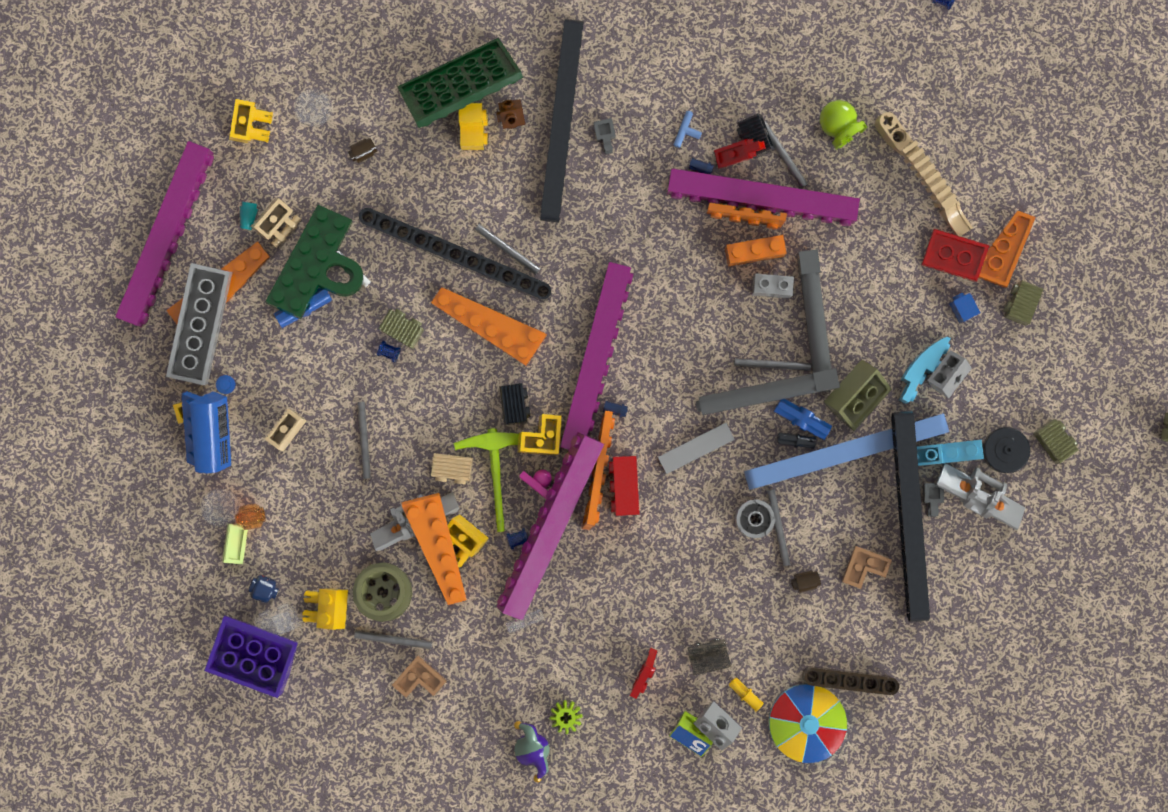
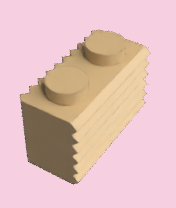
(285, 429)
(452, 468)

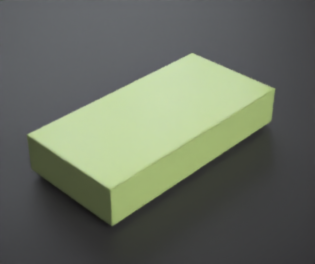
(234, 544)

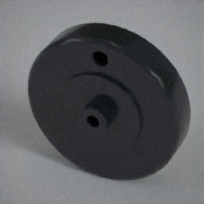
(1006, 450)

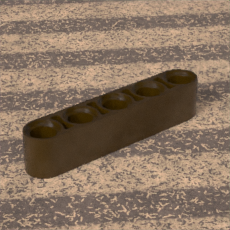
(858, 685)

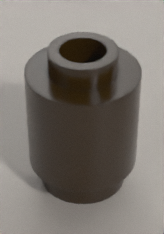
(362, 150)
(806, 581)

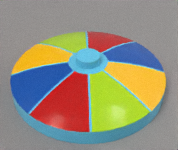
(807, 723)

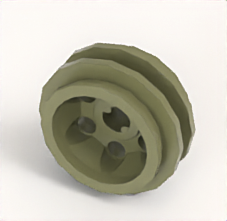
(362, 588)

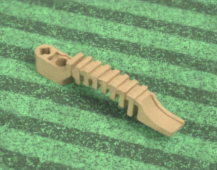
(926, 170)

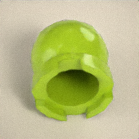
(840, 121)

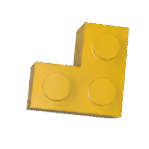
(472, 123)
(545, 441)

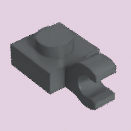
(605, 132)
(933, 495)

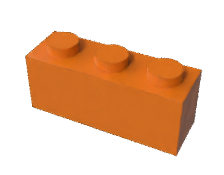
(755, 250)

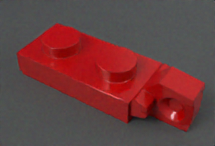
(737, 152)

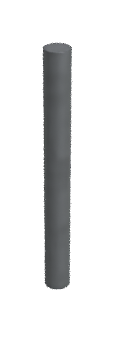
(786, 158)
(506, 248)
(772, 364)
(364, 440)
(779, 528)
(393, 639)

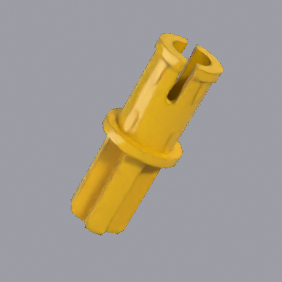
(746, 694)

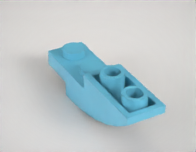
(924, 362)
(950, 452)

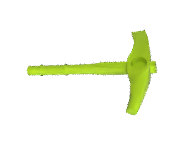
(493, 442)

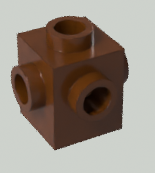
(510, 114)

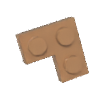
(863, 561)
(419, 673)

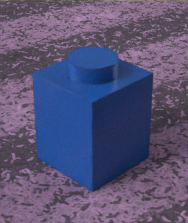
(964, 307)

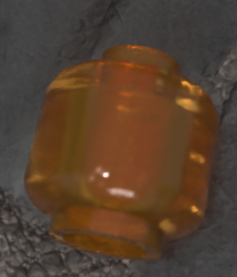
(250, 516)

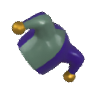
(532, 749)

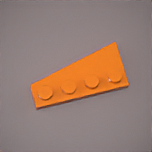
(747, 214)
(1006, 250)

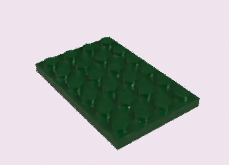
(459, 82)

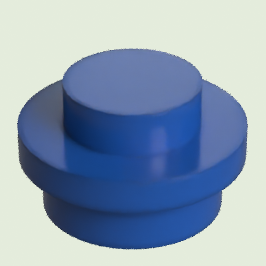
(225, 384)

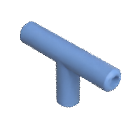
(684, 129)

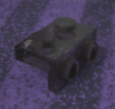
(708, 656)

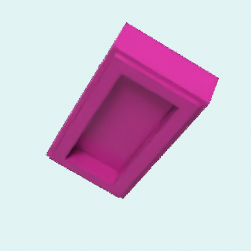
(540, 480)

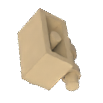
(272, 219)

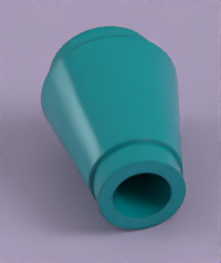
(247, 214)

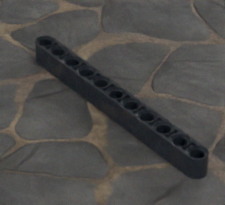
(561, 120)
(448, 248)
(910, 516)

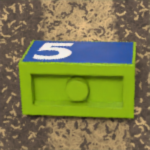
(690, 736)

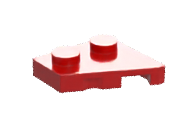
(646, 671)

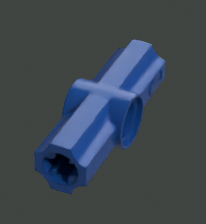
(319, 299)
(803, 418)

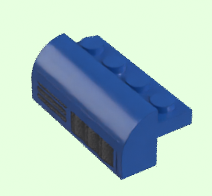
(206, 431)

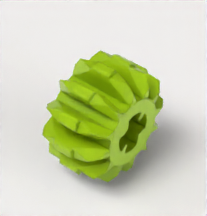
(571, 721)

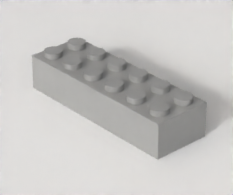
(199, 324)

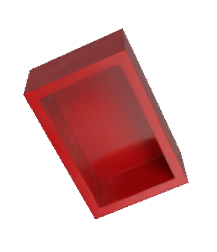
(624, 485)

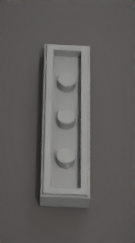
(696, 448)

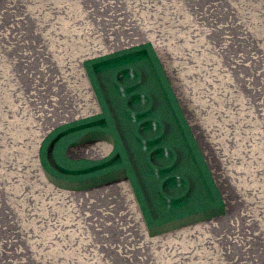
(309, 264)

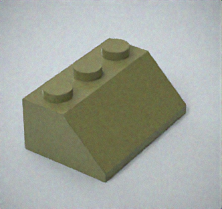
(858, 394)

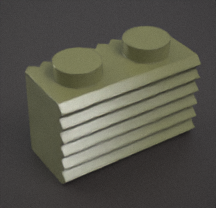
(1023, 302)
(402, 329)
(1056, 441)

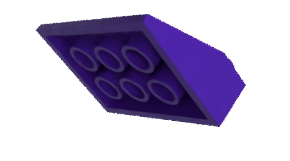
(252, 657)

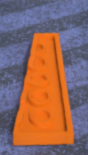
(242, 267)
(502, 331)
(591, 515)
(432, 532)

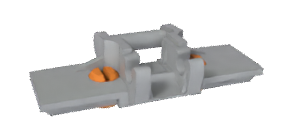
(978, 501)
(400, 527)

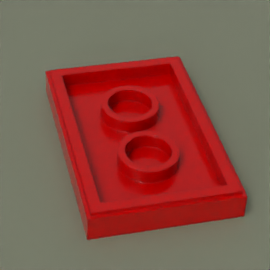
(955, 255)

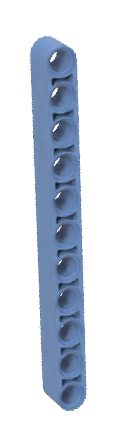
(839, 453)

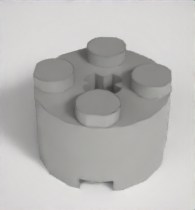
(757, 529)

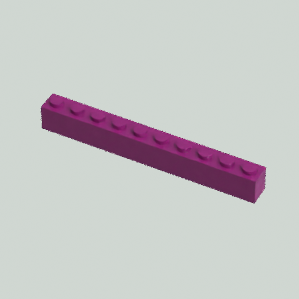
(763, 196)
(164, 234)
(597, 352)
(549, 526)

